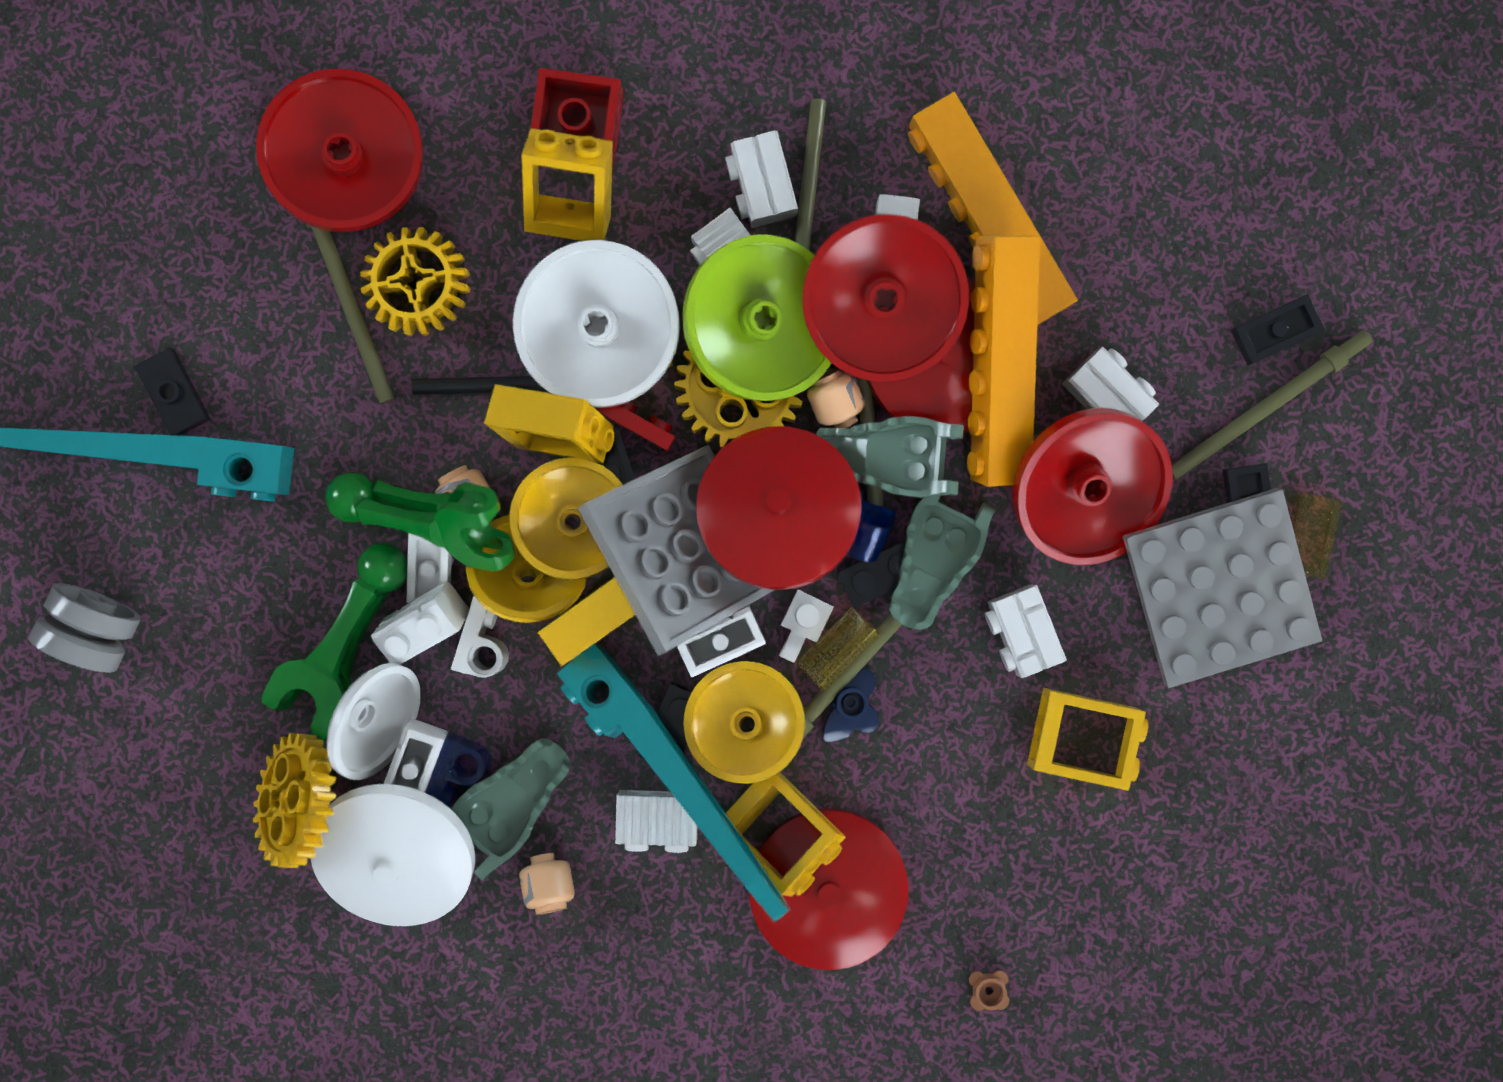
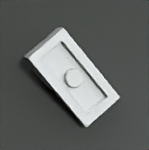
(426, 567)
(474, 638)

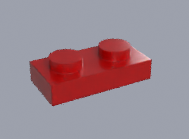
(654, 430)

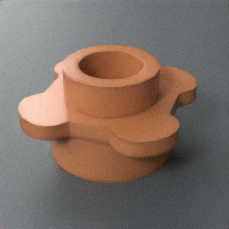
(997, 999)

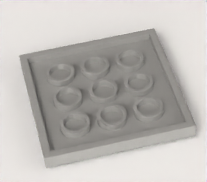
(659, 555)
(1223, 587)

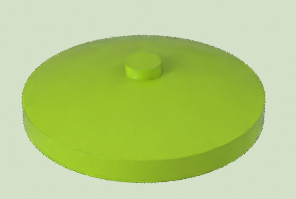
(749, 319)

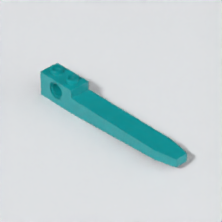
(215, 458)
(631, 713)

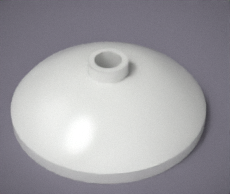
(372, 720)

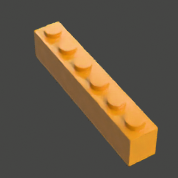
(981, 190)
(1003, 356)

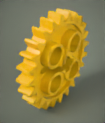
(707, 403)
(294, 800)

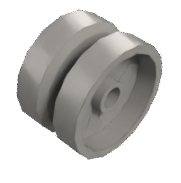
(84, 628)

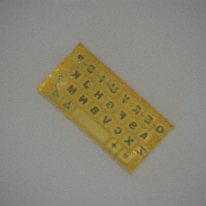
(1315, 531)
(837, 649)

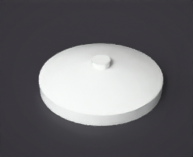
(596, 323)
(394, 855)

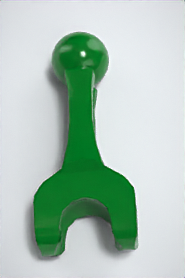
(442, 519)
(328, 668)

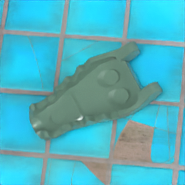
(898, 454)
(936, 556)
(507, 803)

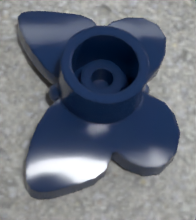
(852, 709)

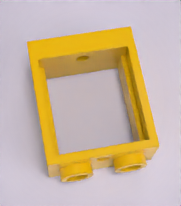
(559, 215)
(549, 423)
(587, 622)
(1047, 731)
(823, 851)

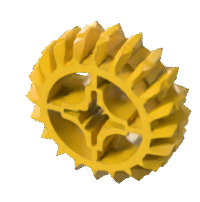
(398, 283)

